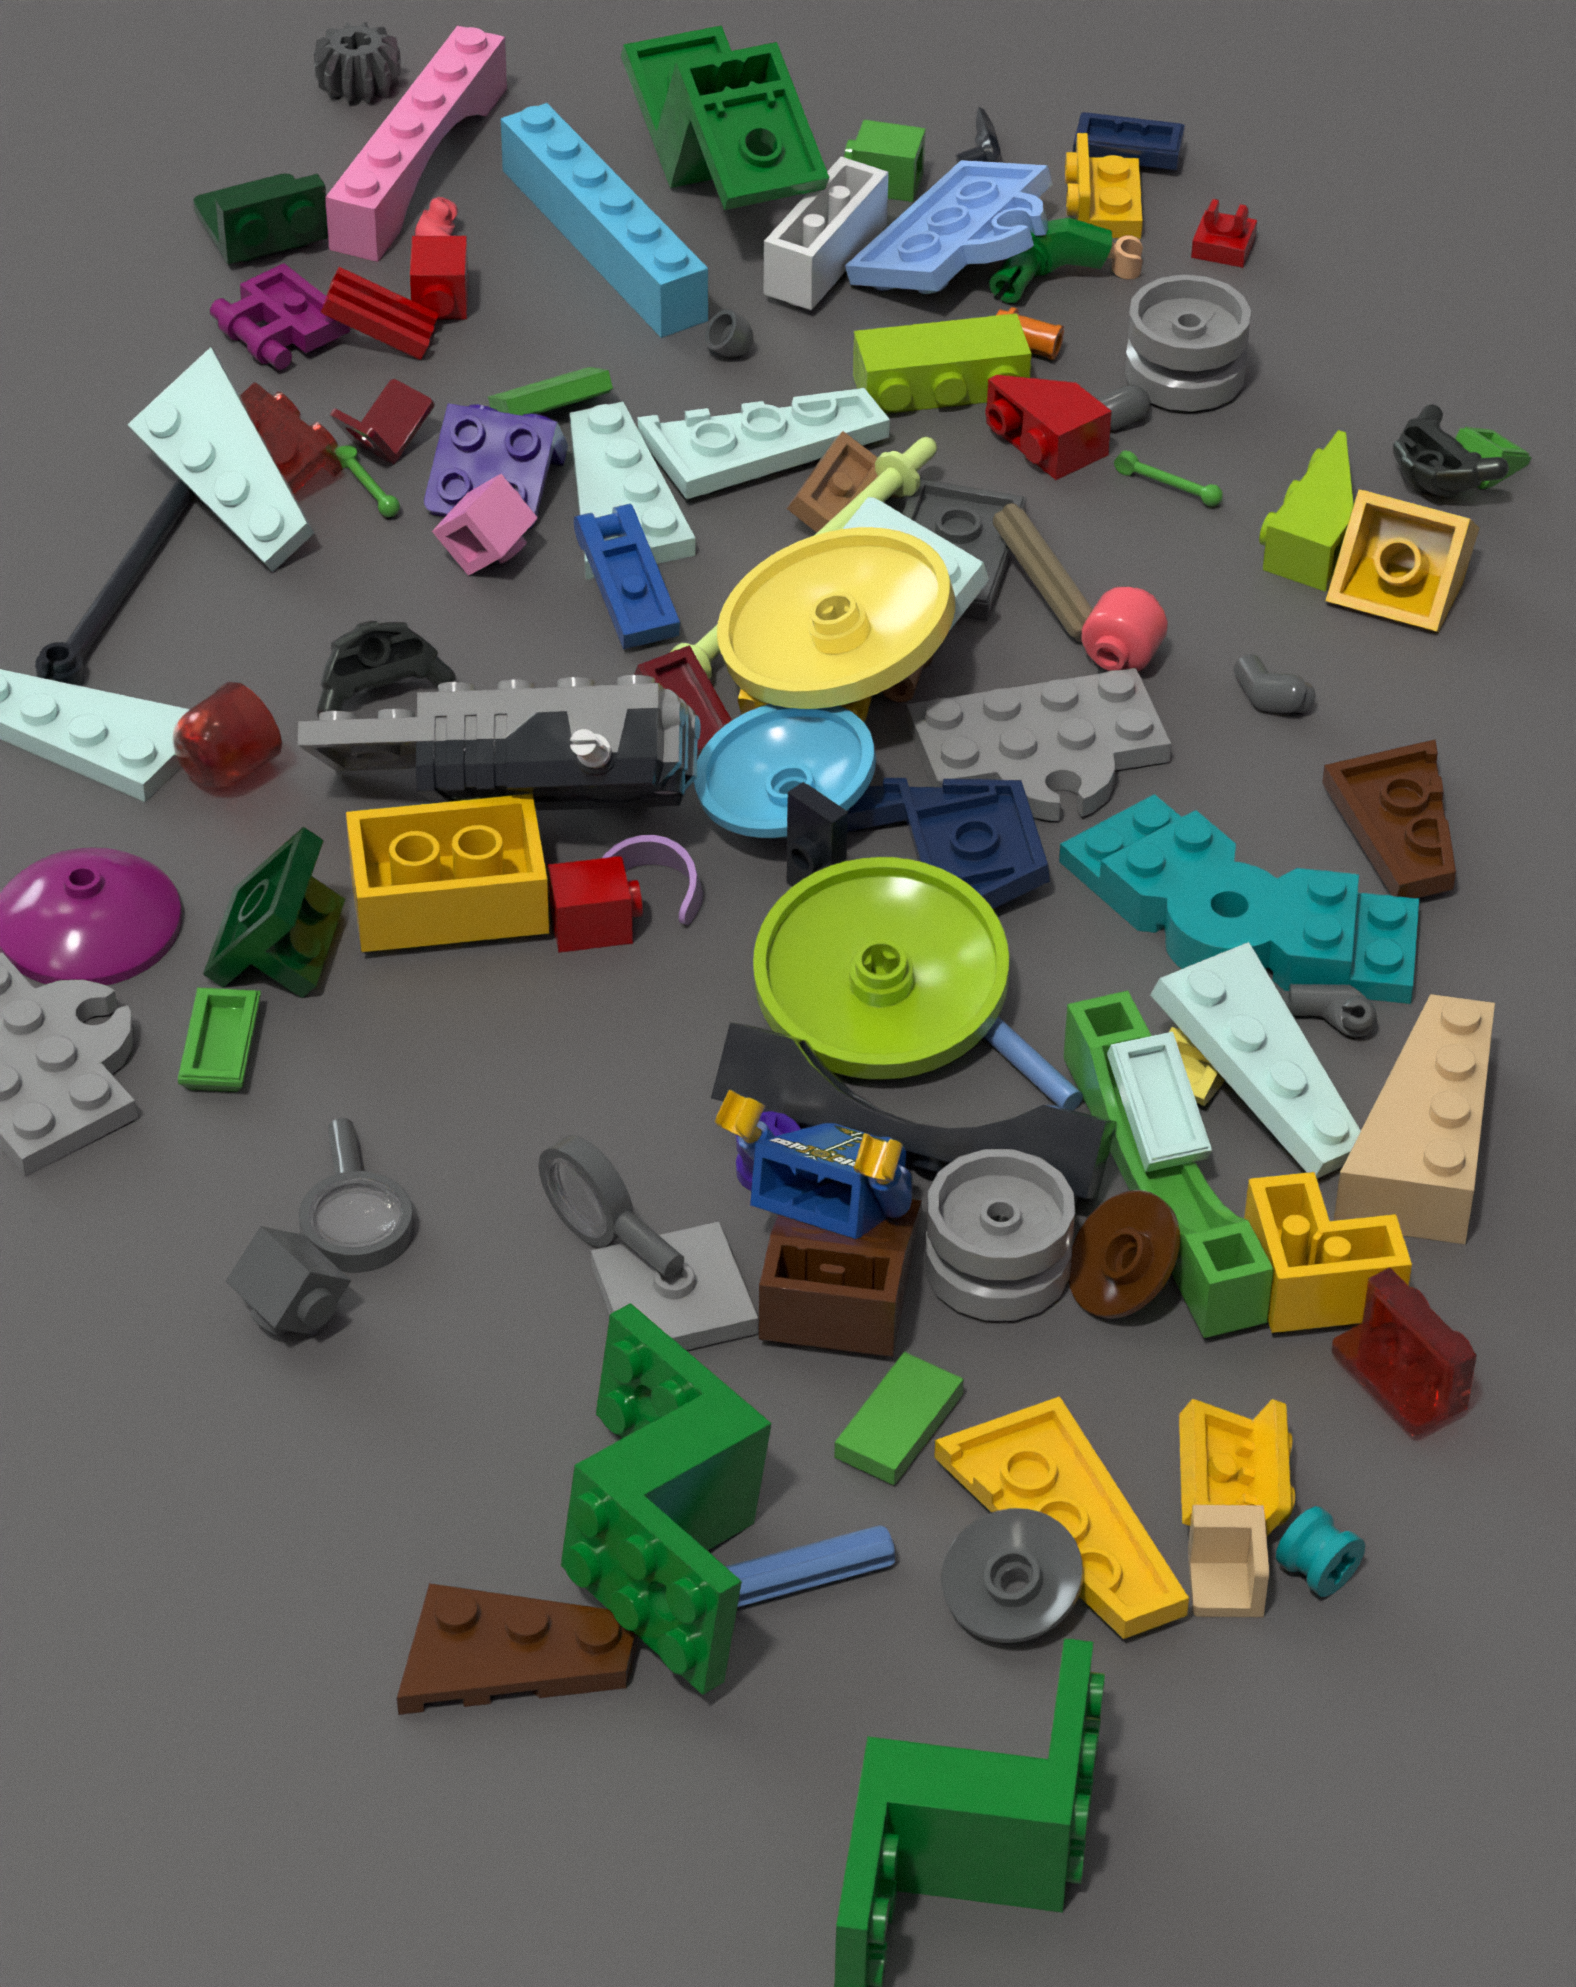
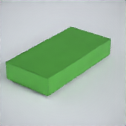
(553, 392)
(899, 1418)

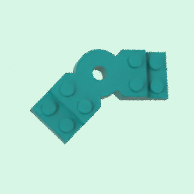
(1302, 925)

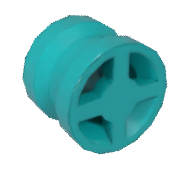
(1320, 1551)

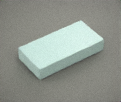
(1159, 1102)

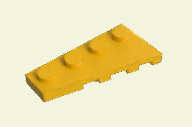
(1048, 1466)

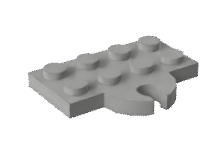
(1045, 734)
(58, 1069)

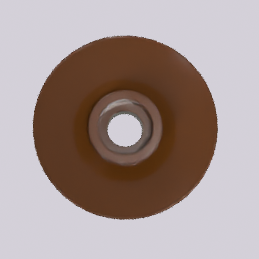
(1124, 1254)

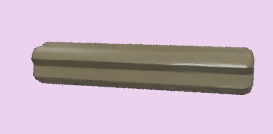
(1043, 568)

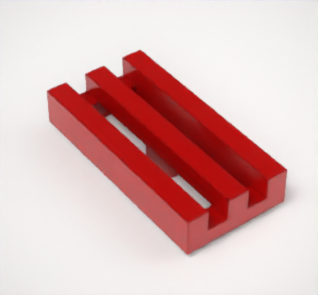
(379, 313)

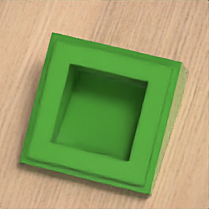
(1492, 444)

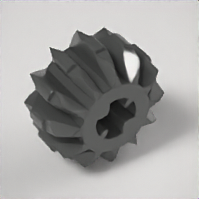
(357, 62)

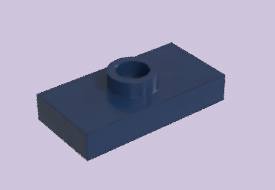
(1151, 141)

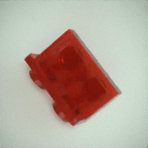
(293, 444)
(1408, 1355)

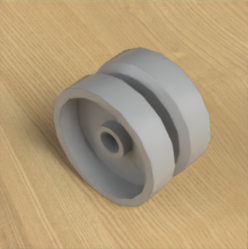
(1188, 342)
(999, 1234)

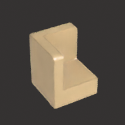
(1228, 1560)

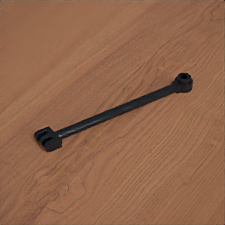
(68, 657)

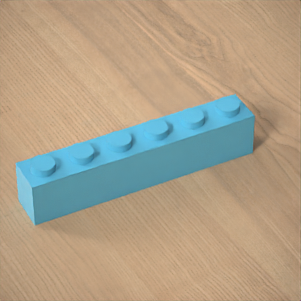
(605, 220)

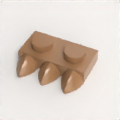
(834, 482)

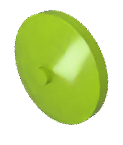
(882, 966)

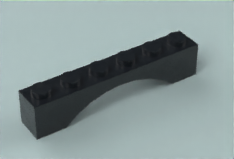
(794, 1081)

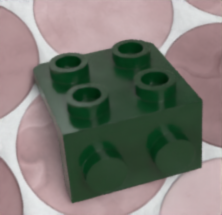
(264, 216)

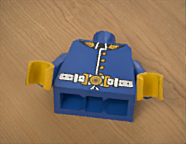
(820, 1172)

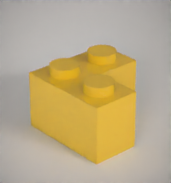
(1316, 1261)

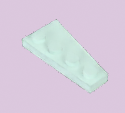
(218, 453)
(617, 470)
(1258, 1048)

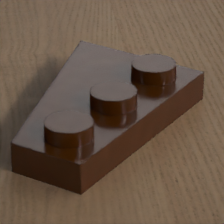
(1397, 816)
(503, 1644)

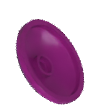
(88, 916)

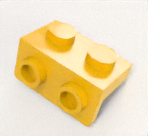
(1236, 1460)

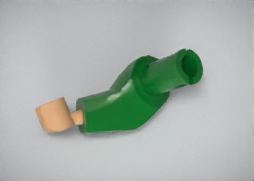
(1067, 243)

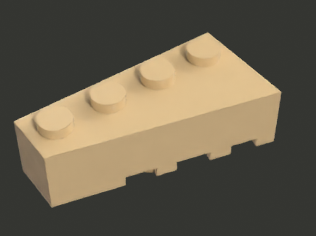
(1425, 1127)

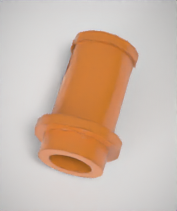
(1041, 336)

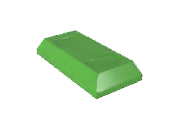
(219, 1039)

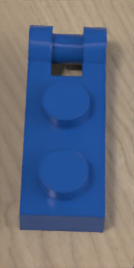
(627, 576)

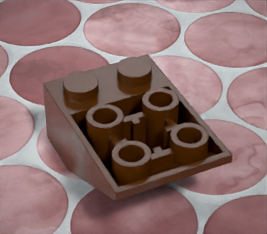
(837, 1288)

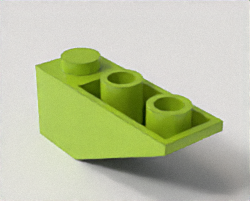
(1311, 524)

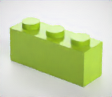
(938, 361)

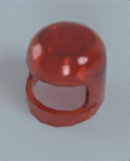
(226, 737)

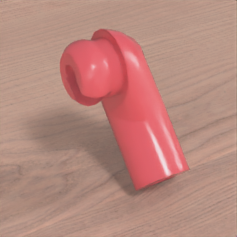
(438, 219)

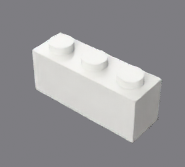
(825, 233)

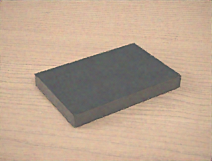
(966, 520)

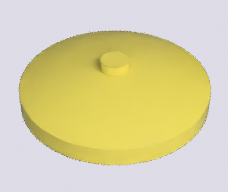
(836, 618)

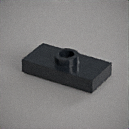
(814, 833)

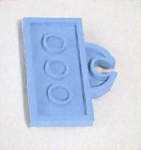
(967, 217)

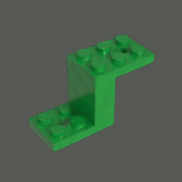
(725, 116)
(665, 1498)
(969, 1823)

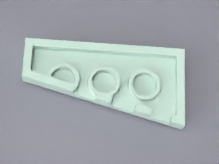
(761, 440)
(91, 731)

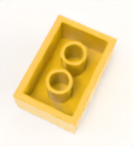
(447, 872)

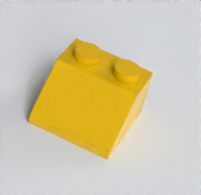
(1402, 560)

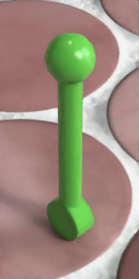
(1127, 463)
(387, 504)

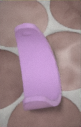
(666, 852)

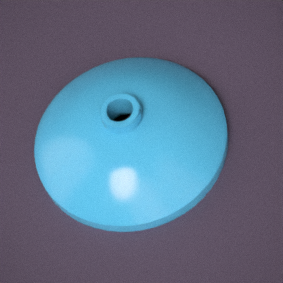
(773, 749)

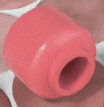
(1124, 629)

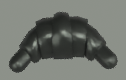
(1437, 461)
(375, 658)

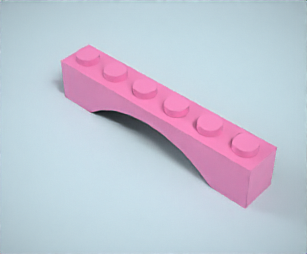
(376, 189)

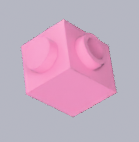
(495, 518)

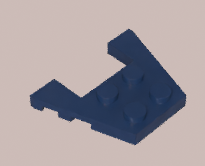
(965, 827)

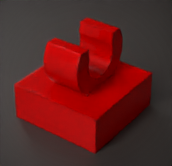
(1224, 236)

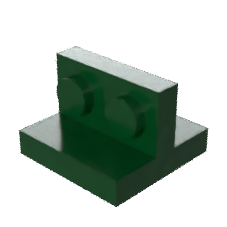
(279, 920)

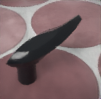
(986, 140)

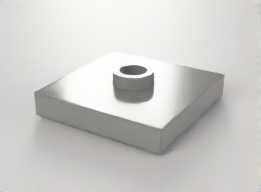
(697, 1304)

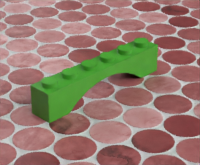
(1219, 1255)

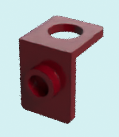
(389, 422)

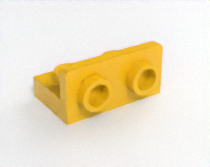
(1104, 190)

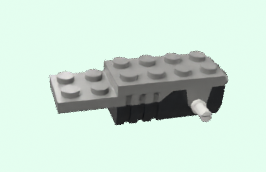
(560, 743)

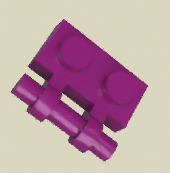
(288, 306)

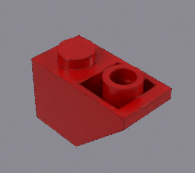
(1049, 422)

